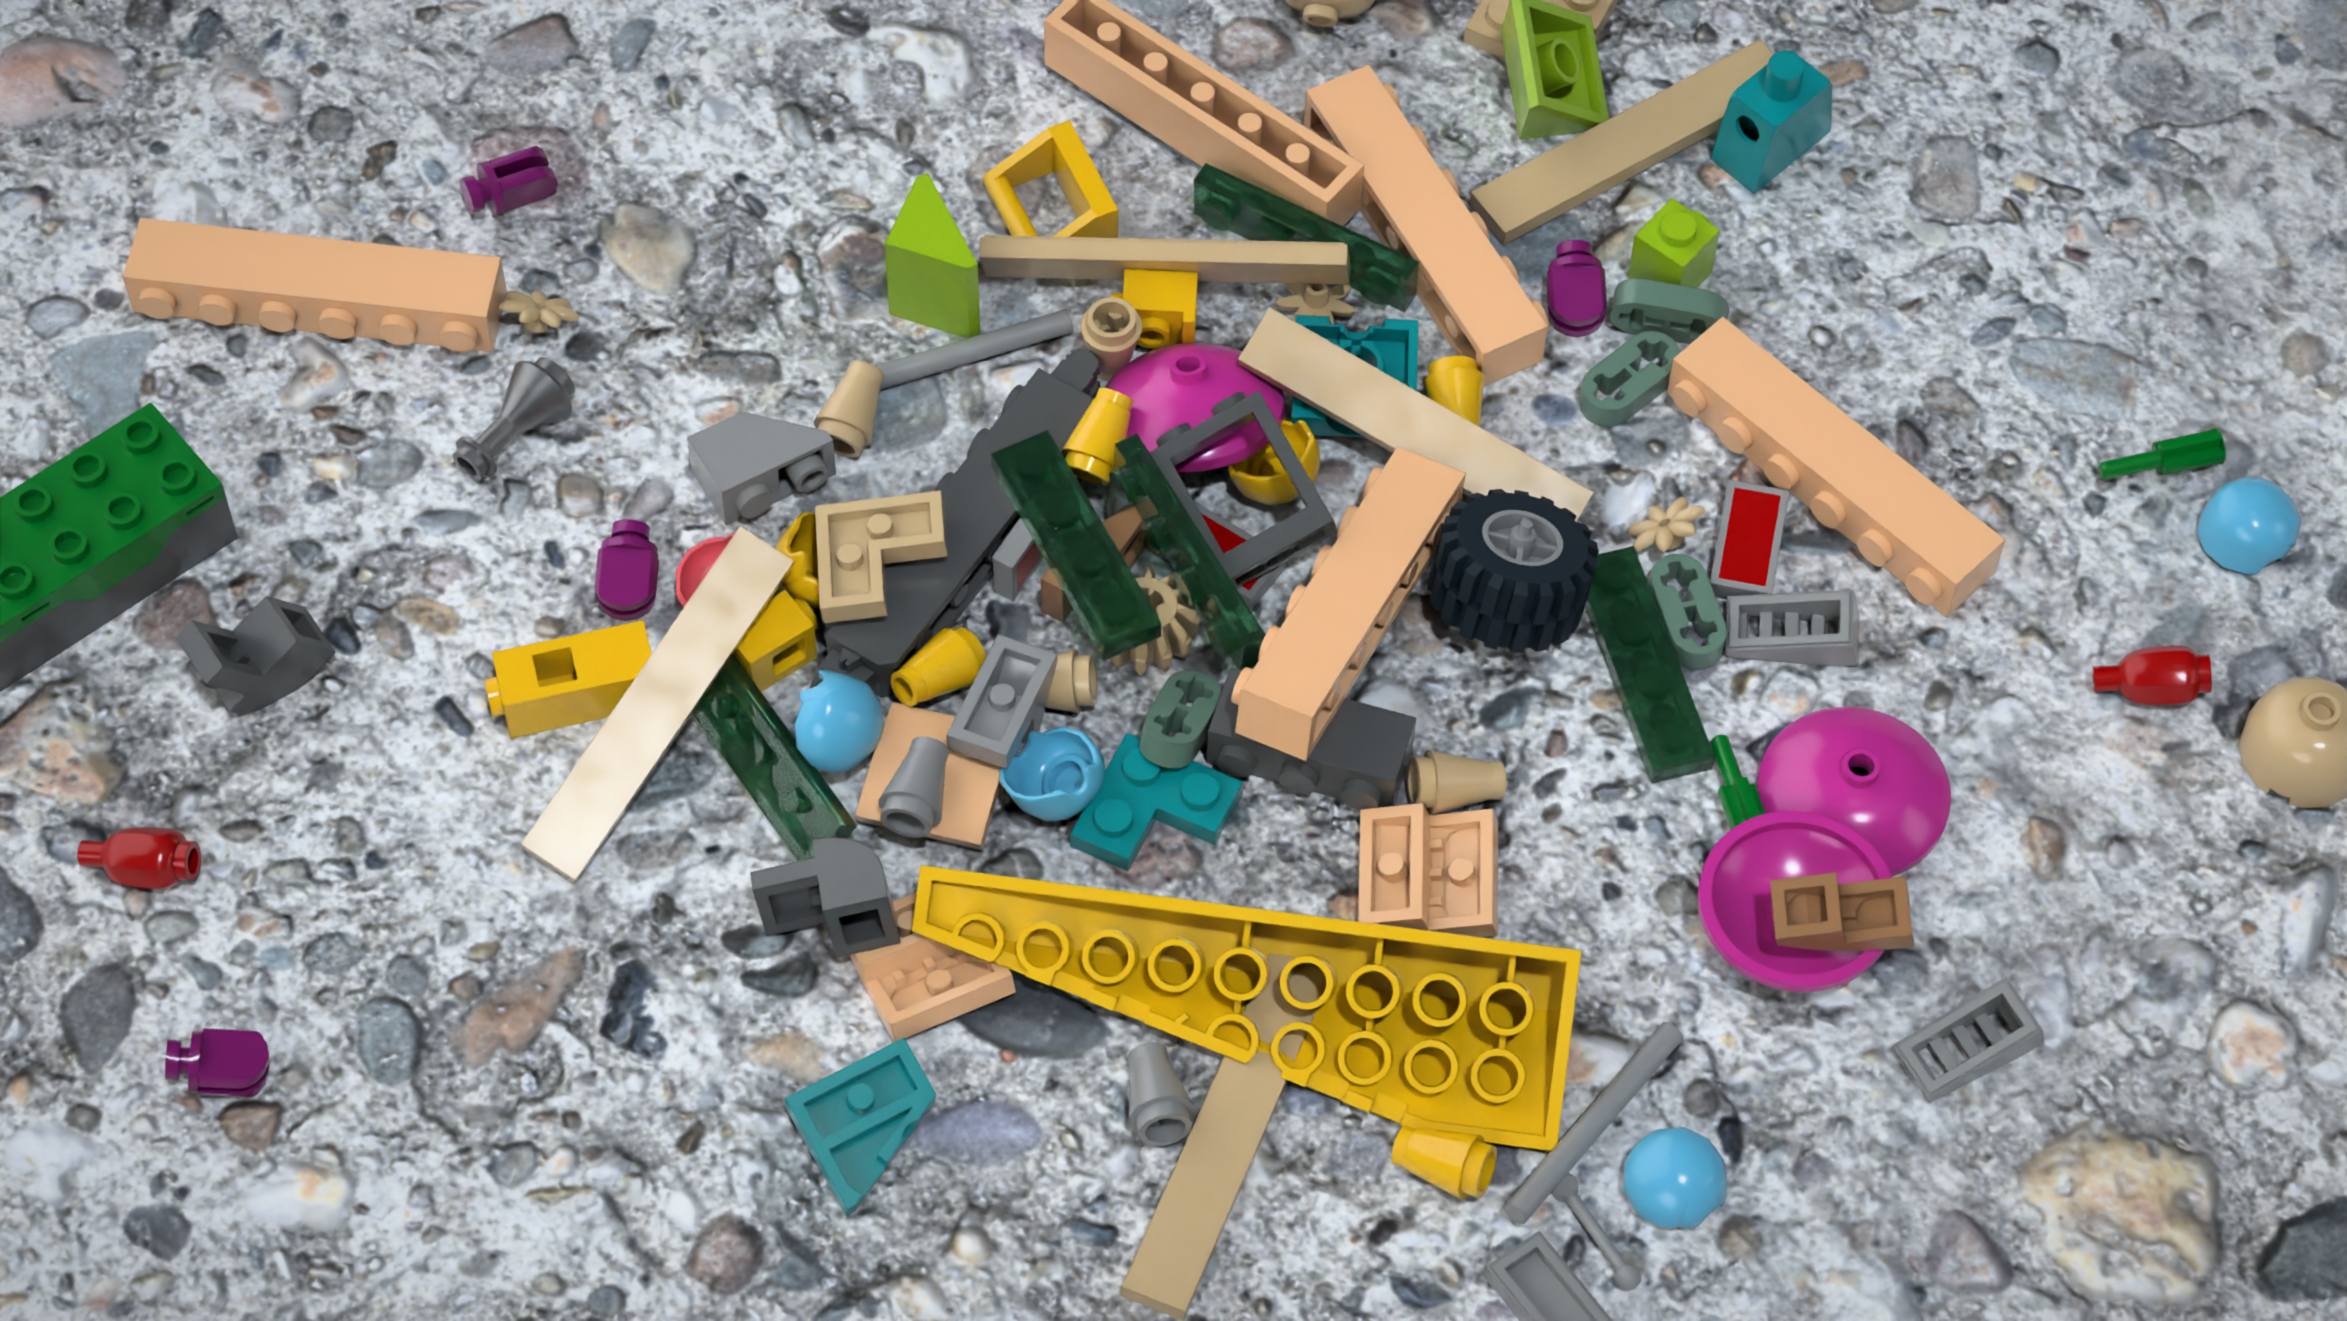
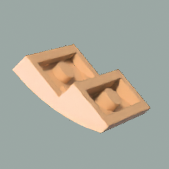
(969, 783)
(1429, 869)
(925, 980)

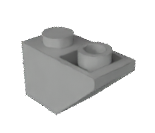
(757, 462)

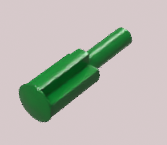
(2170, 456)
(1737, 797)

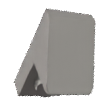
(1003, 702)

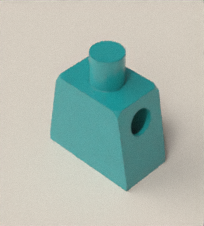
(1788, 109)

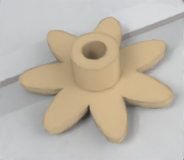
(1316, 300)
(537, 311)
(1666, 527)

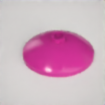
(1182, 387)
(1895, 807)
(1738, 899)

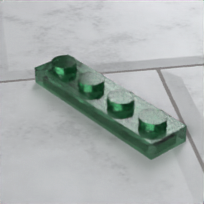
(1261, 216)
(1076, 545)
(1197, 570)
(1646, 669)
(769, 763)

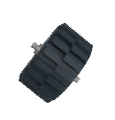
(1512, 570)

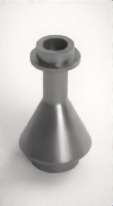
(534, 397)

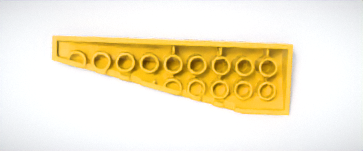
(1408, 1021)

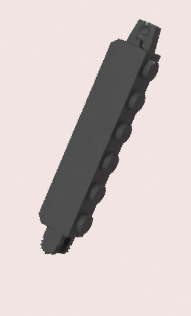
(978, 517)

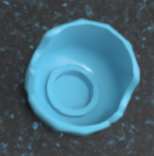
(2249, 524)
(838, 722)
(1055, 774)
(1675, 1178)

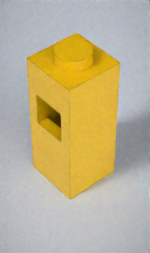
(566, 678)

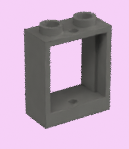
(1277, 542)

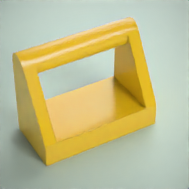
(1062, 153)

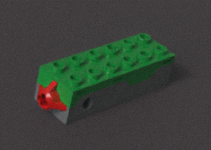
(102, 536)

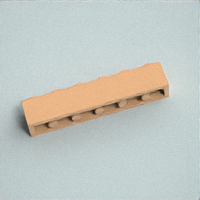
(1198, 108)
(1420, 214)
(315, 285)
(1834, 467)
(1347, 605)

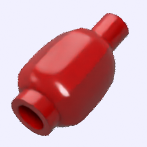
(2157, 676)
(144, 857)

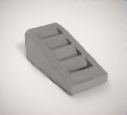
(1813, 649)
(1998, 997)

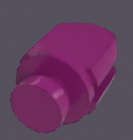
(509, 182)
(1576, 289)
(627, 571)
(220, 1062)

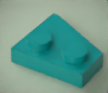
(862, 1118)

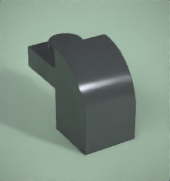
(261, 659)
(836, 887)

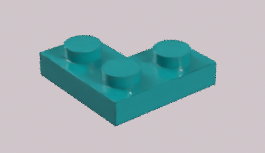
(1140, 793)

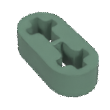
(1666, 308)
(1622, 370)
(1700, 608)
(1172, 714)

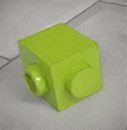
(1675, 247)

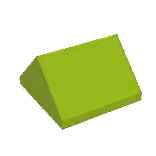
(1552, 69)
(931, 266)

